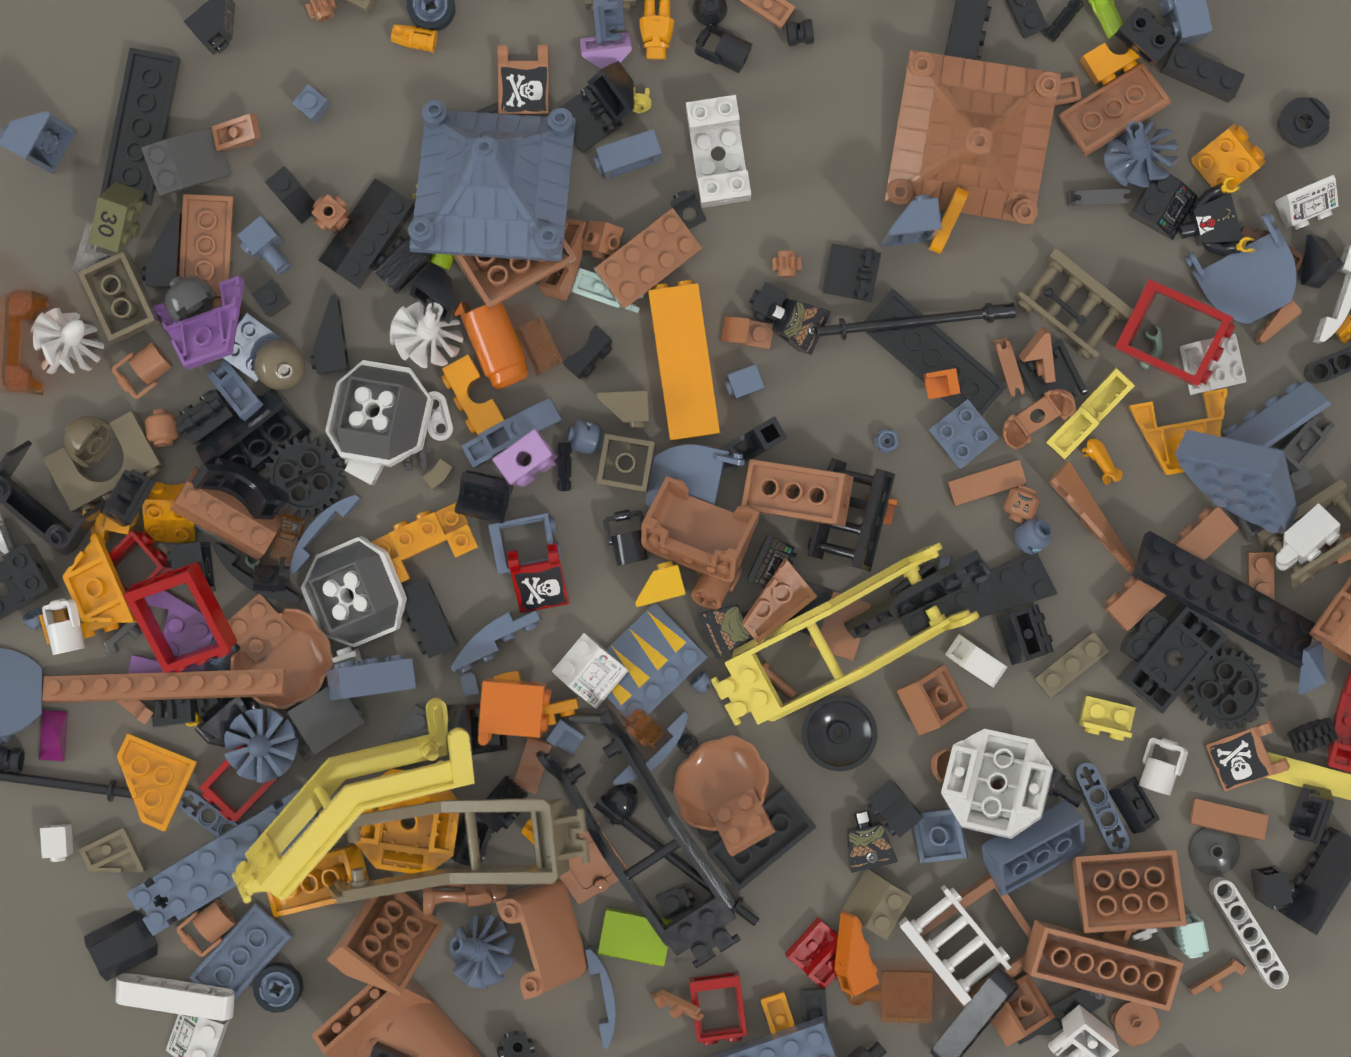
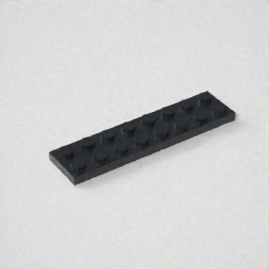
(1223, 598)

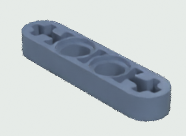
(1099, 808)
(214, 827)

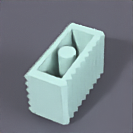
(1191, 938)

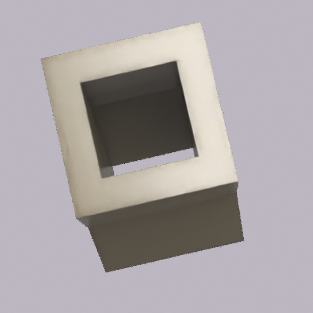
(438, 474)

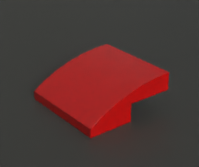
(816, 953)

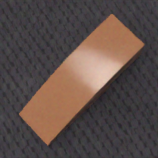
(561, 282)

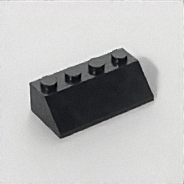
(368, 233)
(257, 437)
(1321, 881)

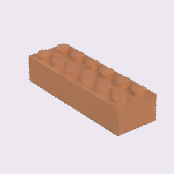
(1102, 965)

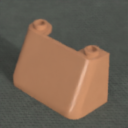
(697, 531)
(549, 933)

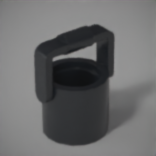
(730, 52)
(626, 546)

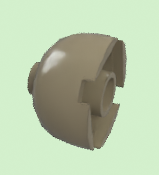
(279, 365)
(87, 440)

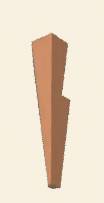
(1074, 492)

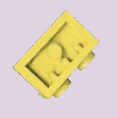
(1108, 717)

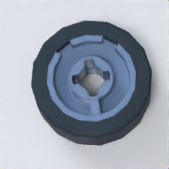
(431, 19)
(283, 975)

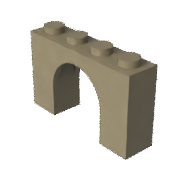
(80, 489)

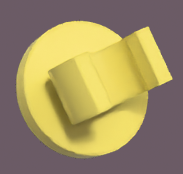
(642, 101)

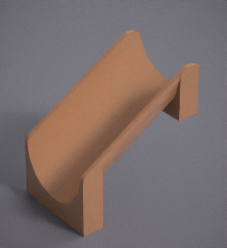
(403, 1022)

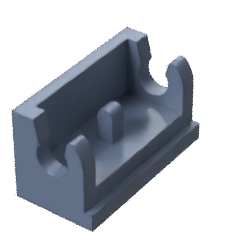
(608, 17)

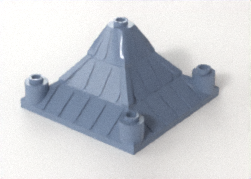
(493, 184)

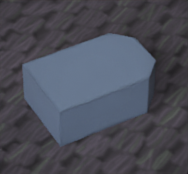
(469, 684)

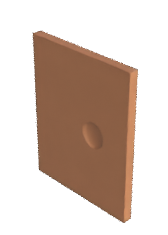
(835, 632)

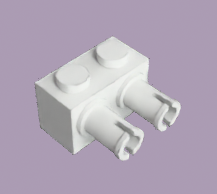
(1087, 1034)

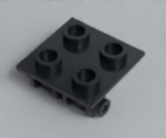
(592, 119)
(852, 272)

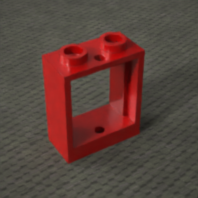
(146, 542)
(227, 809)
(713, 982)

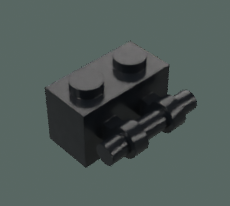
(205, 417)
(1025, 634)

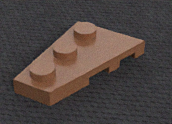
(778, 602)

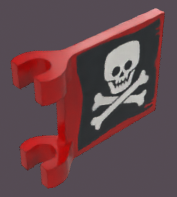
(538, 583)

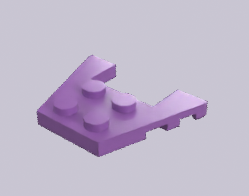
(207, 334)
(184, 631)

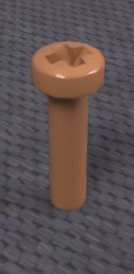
(778, 682)

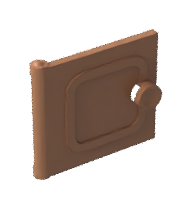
(582, 875)

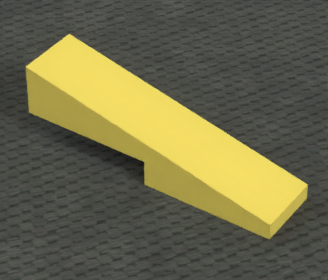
(1090, 413)
(1314, 775)

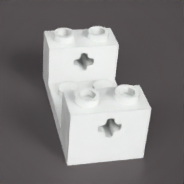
(716, 125)

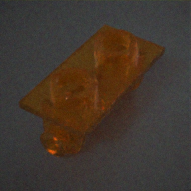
(643, 728)

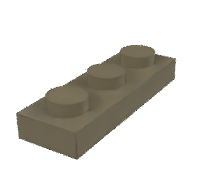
(1071, 664)

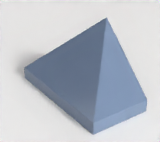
(1313, 670)

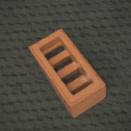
(1277, 321)

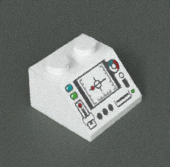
(1308, 202)
(590, 670)
(196, 1037)

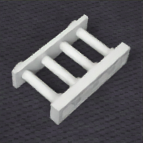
(946, 967)

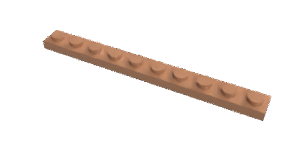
(164, 686)

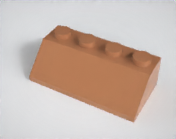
(225, 518)

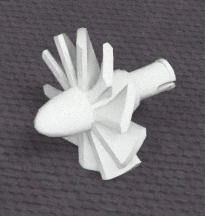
(418, 331)
(61, 338)

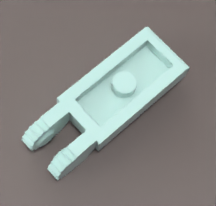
(592, 287)

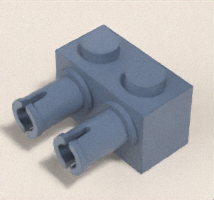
(263, 241)

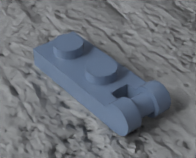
(235, 390)

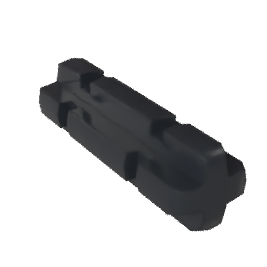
(1063, 19)
(564, 467)

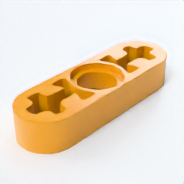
(949, 220)

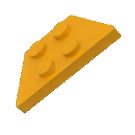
(97, 586)

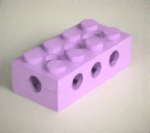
(511, 460)

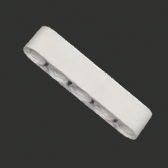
(1256, 941)
(175, 996)

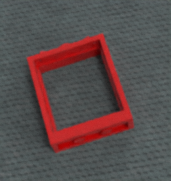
(1213, 353)
(205, 600)

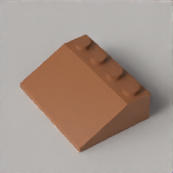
(503, 277)
(1129, 891)
(385, 942)

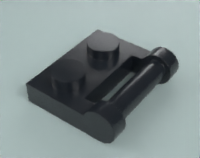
(179, 712)

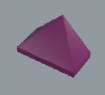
(53, 735)

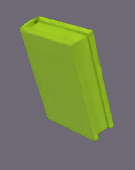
(631, 938)

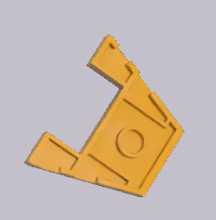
(1166, 439)

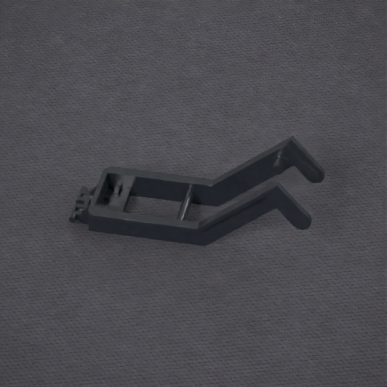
(697, 928)

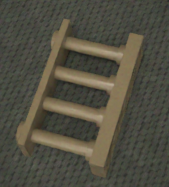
(1097, 294)
(1332, 495)

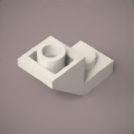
(976, 660)

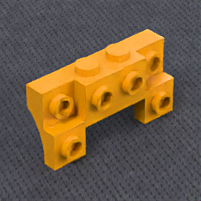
(426, 533)

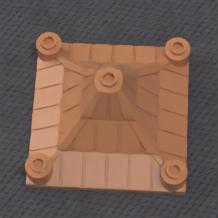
(975, 131)

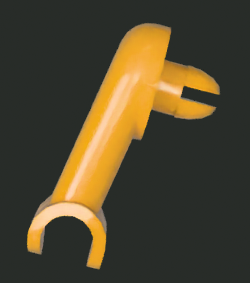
(1098, 453)

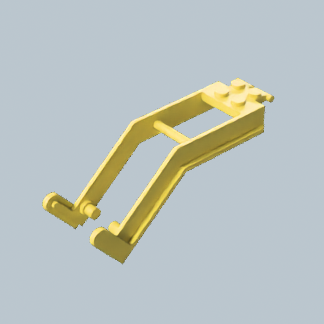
(752, 689)
(281, 874)

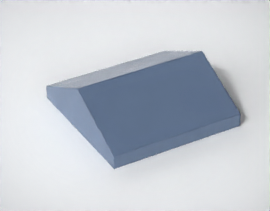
(939, 836)

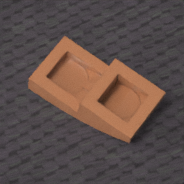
(530, 769)

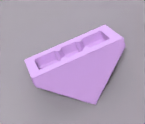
(607, 51)

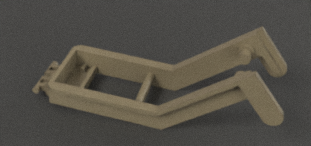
(554, 839)

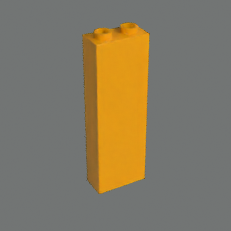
(683, 360)

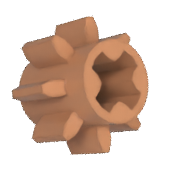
(321, 9)
(786, 264)

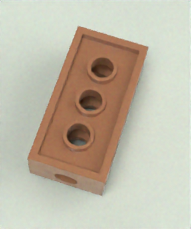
(811, 482)

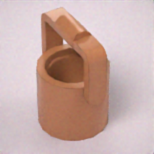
(148, 364)
(711, 591)
(211, 924)

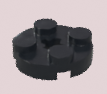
(1289, 123)

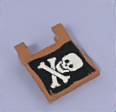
(523, 84)
(1244, 758)

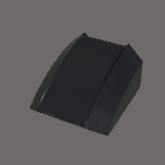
(121, 945)

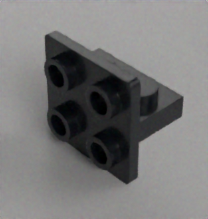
(483, 496)

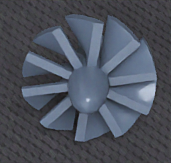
(1133, 155)
(266, 757)
(479, 959)

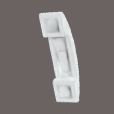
(1328, 325)

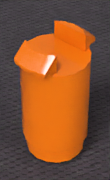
(494, 344)

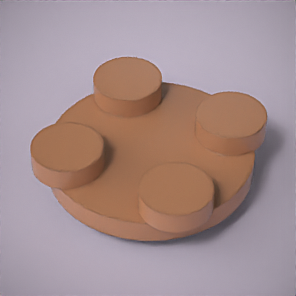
(1135, 1023)

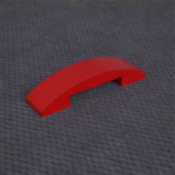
(1340, 750)

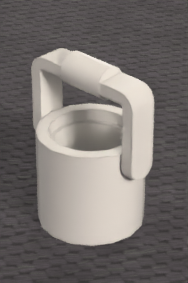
(65, 635)
(1159, 774)

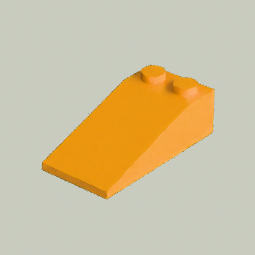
(314, 888)

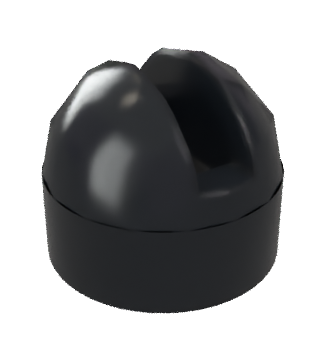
(684, 739)

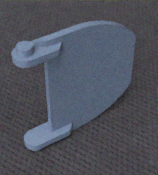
(1250, 283)
(695, 465)
(19, 692)

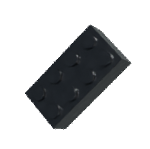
(790, 826)

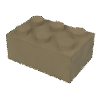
(119, 297)

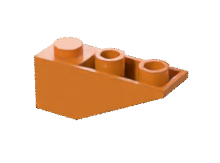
(852, 962)

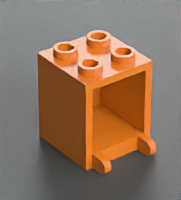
(513, 709)

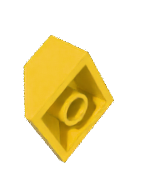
(662, 585)

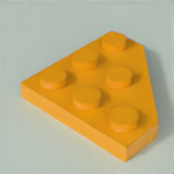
(154, 779)

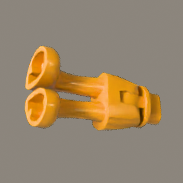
(656, 29)

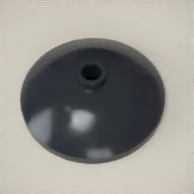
(842, 751)

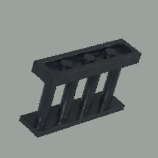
(868, 530)

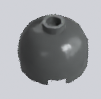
(187, 296)

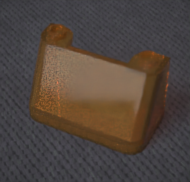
(14, 308)

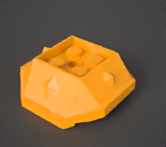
(414, 848)

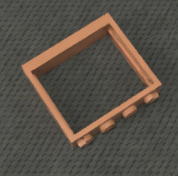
(968, 897)

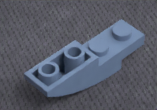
(506, 433)
(485, 642)

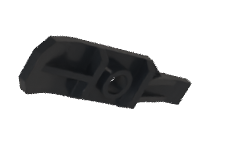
(1087, 999)

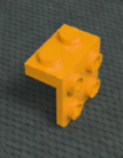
(1229, 156)
(161, 521)

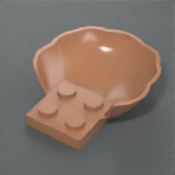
(281, 642)
(725, 792)

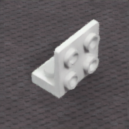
(1226, 371)

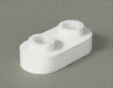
(440, 416)

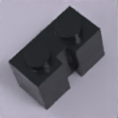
(895, 808)

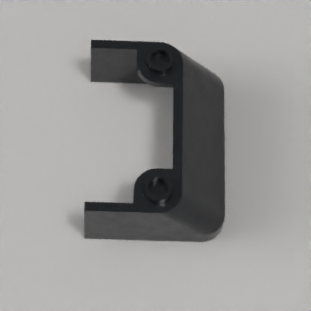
(34, 514)

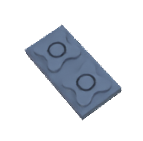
(243, 952)

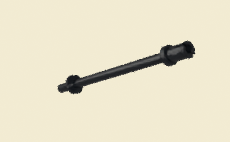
(987, 313)
(110, 790)
(678, 862)

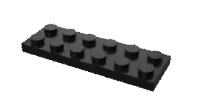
(141, 118)
(930, 350)

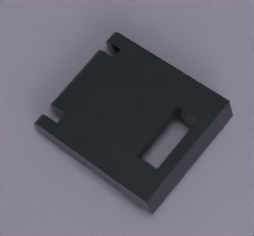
(1065, 374)

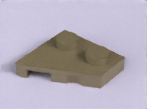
(113, 854)

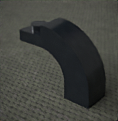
(755, 442)
(242, 483)

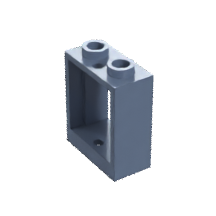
(628, 154)
(498, 542)

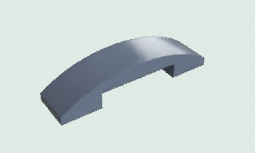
(302, 554)
(676, 729)
(597, 965)

